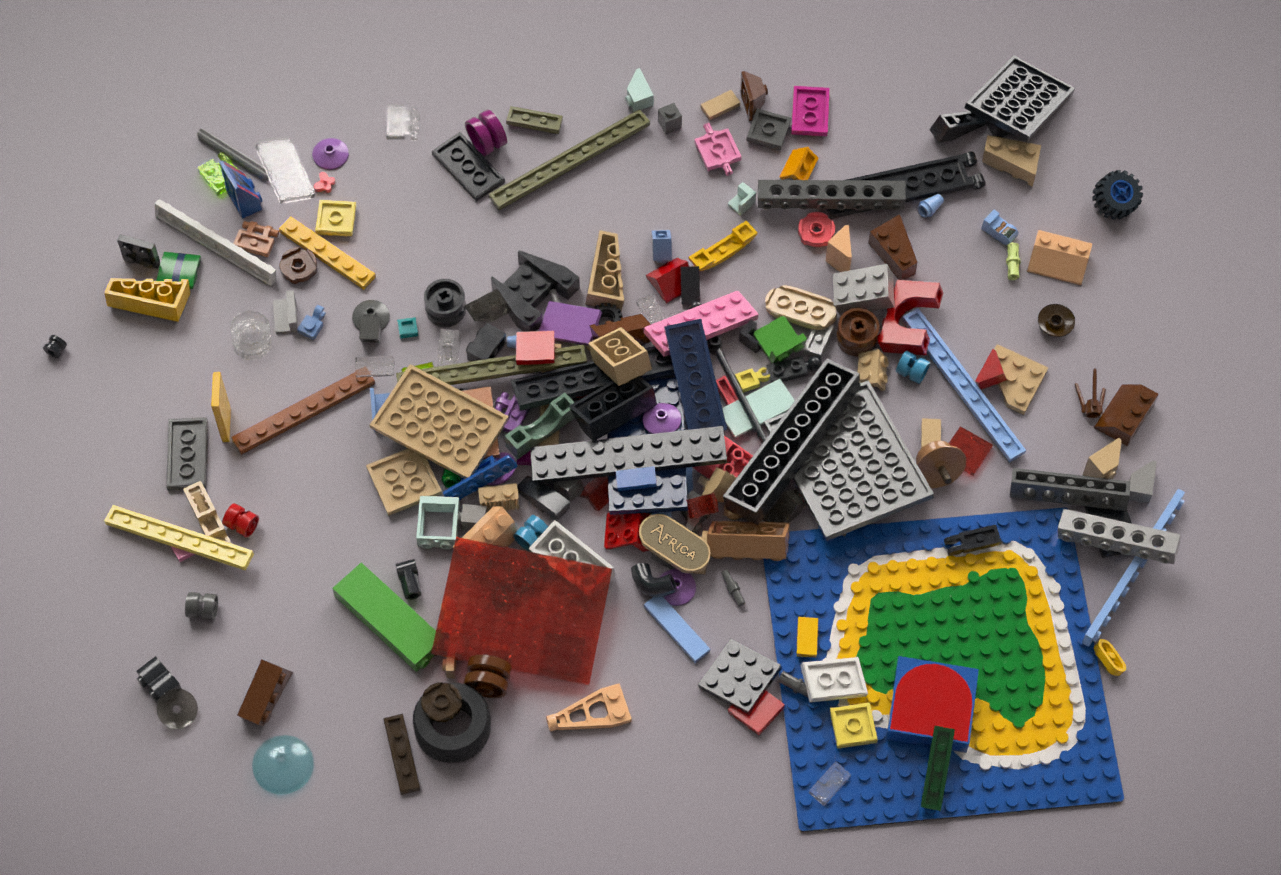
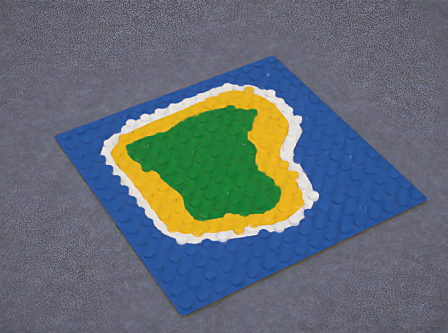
(1003, 609)

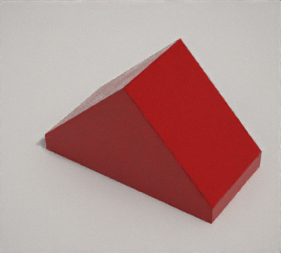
(991, 372)

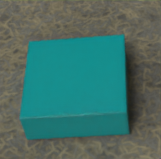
(407, 327)

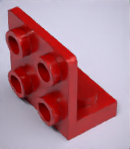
(624, 530)

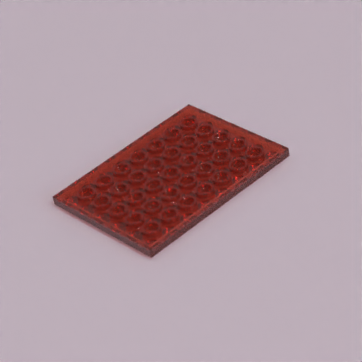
(522, 608)

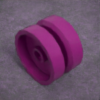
(486, 132)

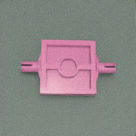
(717, 149)

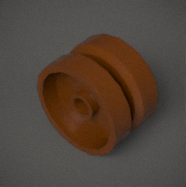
(857, 331)
(488, 675)

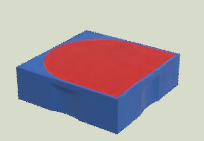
(930, 696)

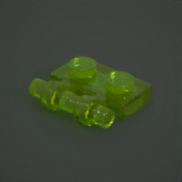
(212, 173)

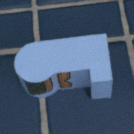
(999, 228)

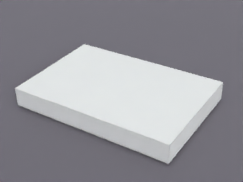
(834, 679)

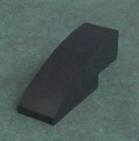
(543, 498)

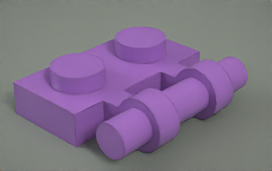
(516, 416)

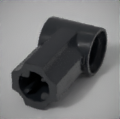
(408, 574)

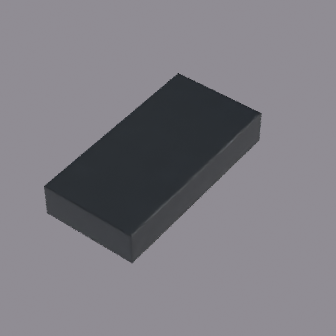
(690, 284)

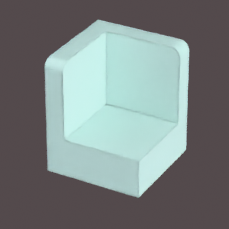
(743, 200)

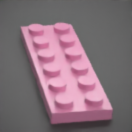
(717, 318)

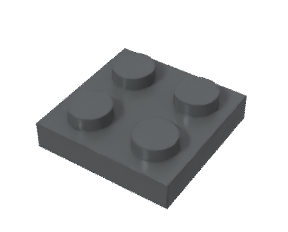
(768, 129)

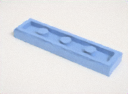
(677, 628)

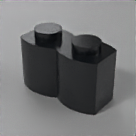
(156, 678)

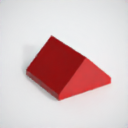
(668, 279)

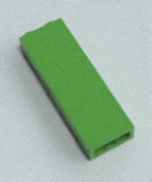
(387, 616)

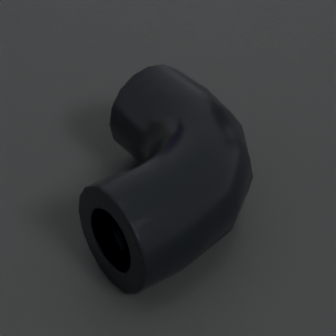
(651, 585)

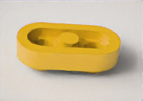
(1110, 658)

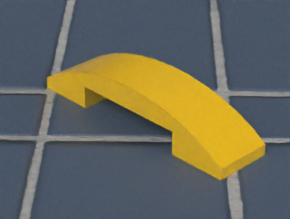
(725, 248)

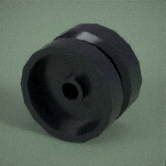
(445, 302)

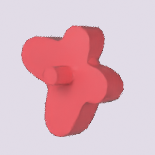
(324, 183)

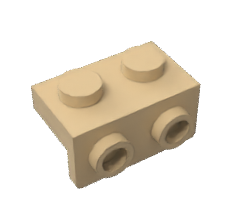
(873, 367)

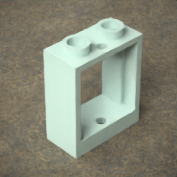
(437, 504)

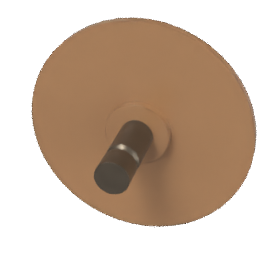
(941, 463)

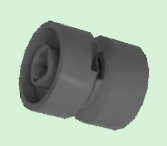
(194, 605)

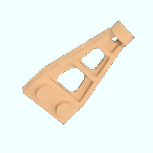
(614, 703)

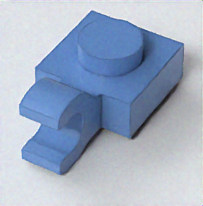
(312, 325)

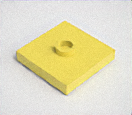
(335, 218)
(853, 725)

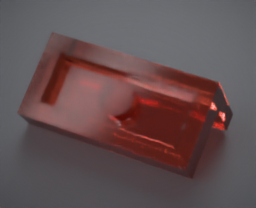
(597, 492)

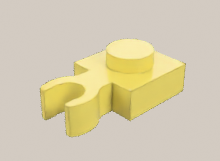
(750, 380)

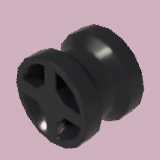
(54, 346)

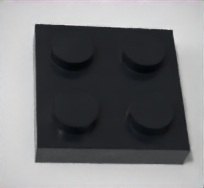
(138, 251)

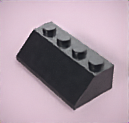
(612, 406)

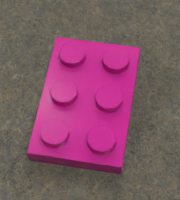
(810, 111)

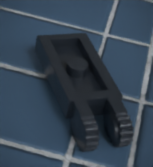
(974, 540)

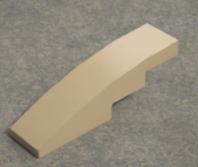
(205, 512)

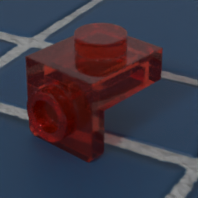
(702, 505)

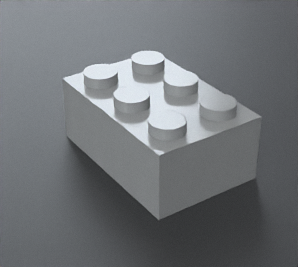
(864, 288)

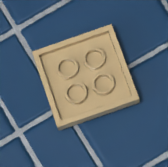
(402, 480)

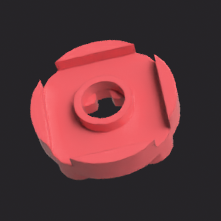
(812, 238)

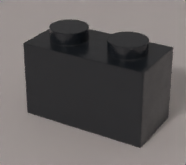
(487, 343)

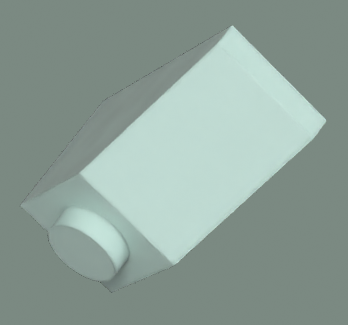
(639, 93)

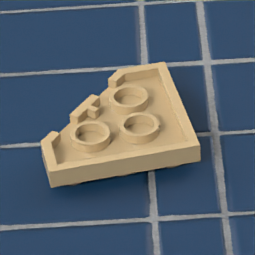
(1022, 379)

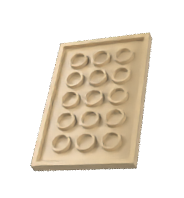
(439, 422)

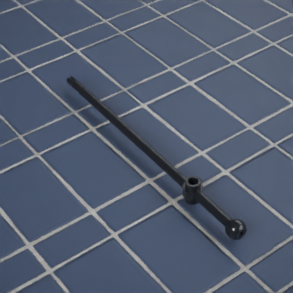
(715, 347)

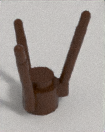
(1092, 408)

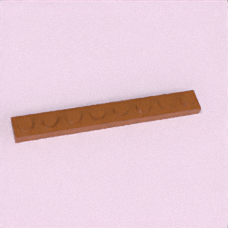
(300, 412)

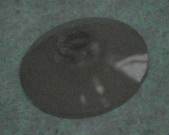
(184, 701)

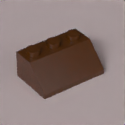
(1126, 412)

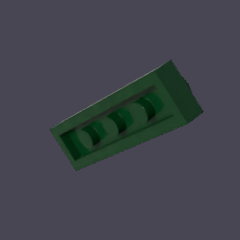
(937, 768)

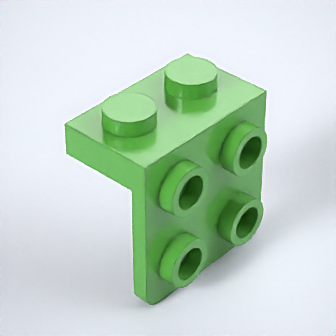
(779, 340)

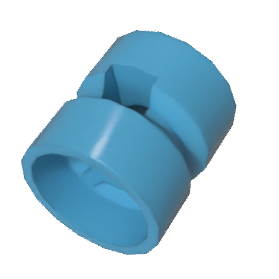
(919, 368)
(531, 531)

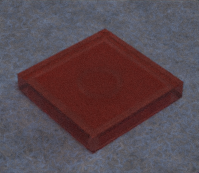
(974, 448)

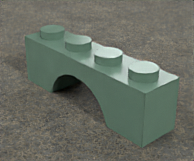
(554, 418)

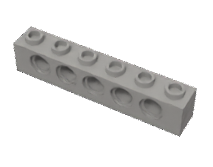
(1127, 532)

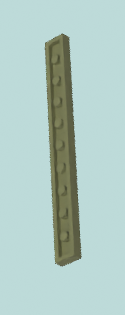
(569, 159)
(502, 367)

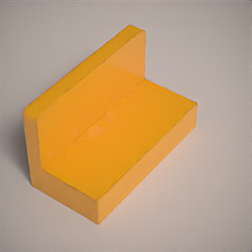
(799, 164)

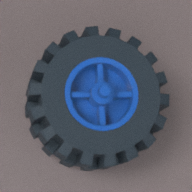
(1117, 194)

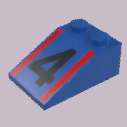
(241, 190)

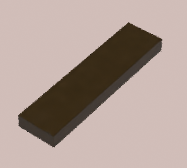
(401, 754)

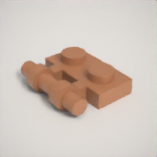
(254, 242)

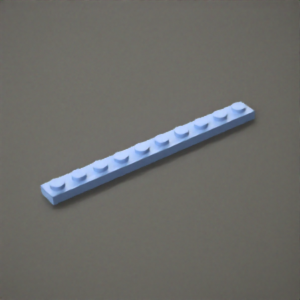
(967, 388)
(1130, 574)

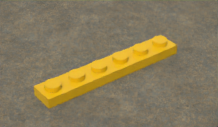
(327, 252)

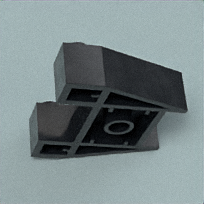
(531, 285)

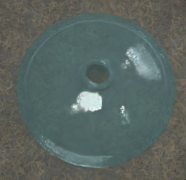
(286, 775)

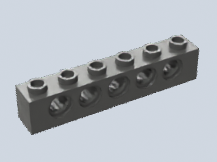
(1070, 489)

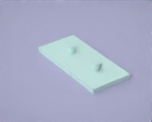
(765, 402)

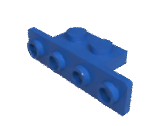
(485, 473)

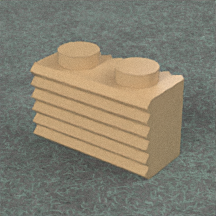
(499, 496)

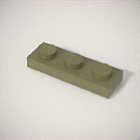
(534, 120)

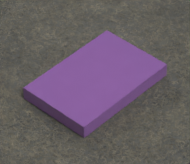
(570, 322)

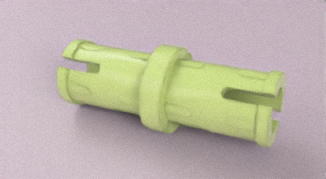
(1013, 261)

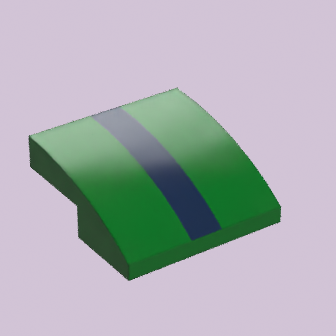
(178, 267)

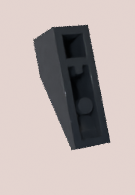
(954, 125)

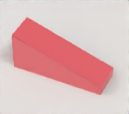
(726, 390)

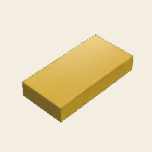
(807, 637)

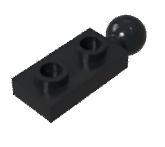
(793, 368)

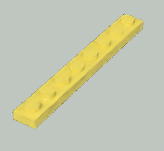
(179, 537)

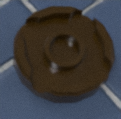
(441, 702)

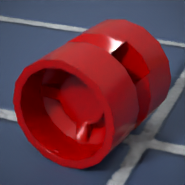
(239, 519)

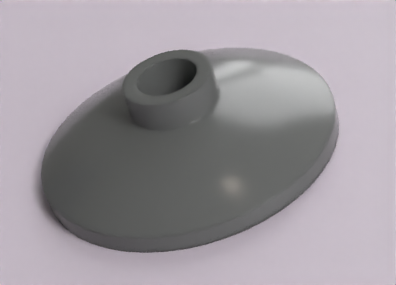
(374, 306)

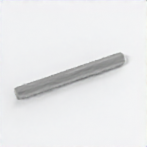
(233, 153)

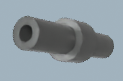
(733, 588)

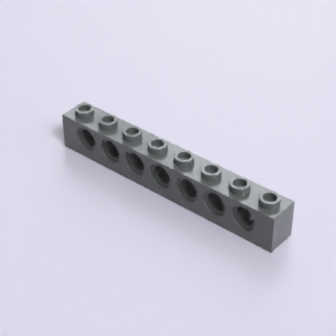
(838, 188)

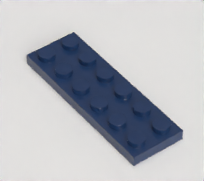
(694, 375)

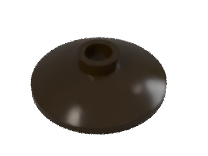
(1059, 314)

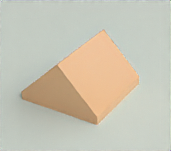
(839, 250)

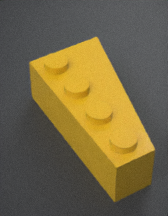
(149, 297)

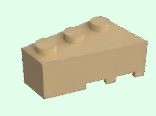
(1013, 157)

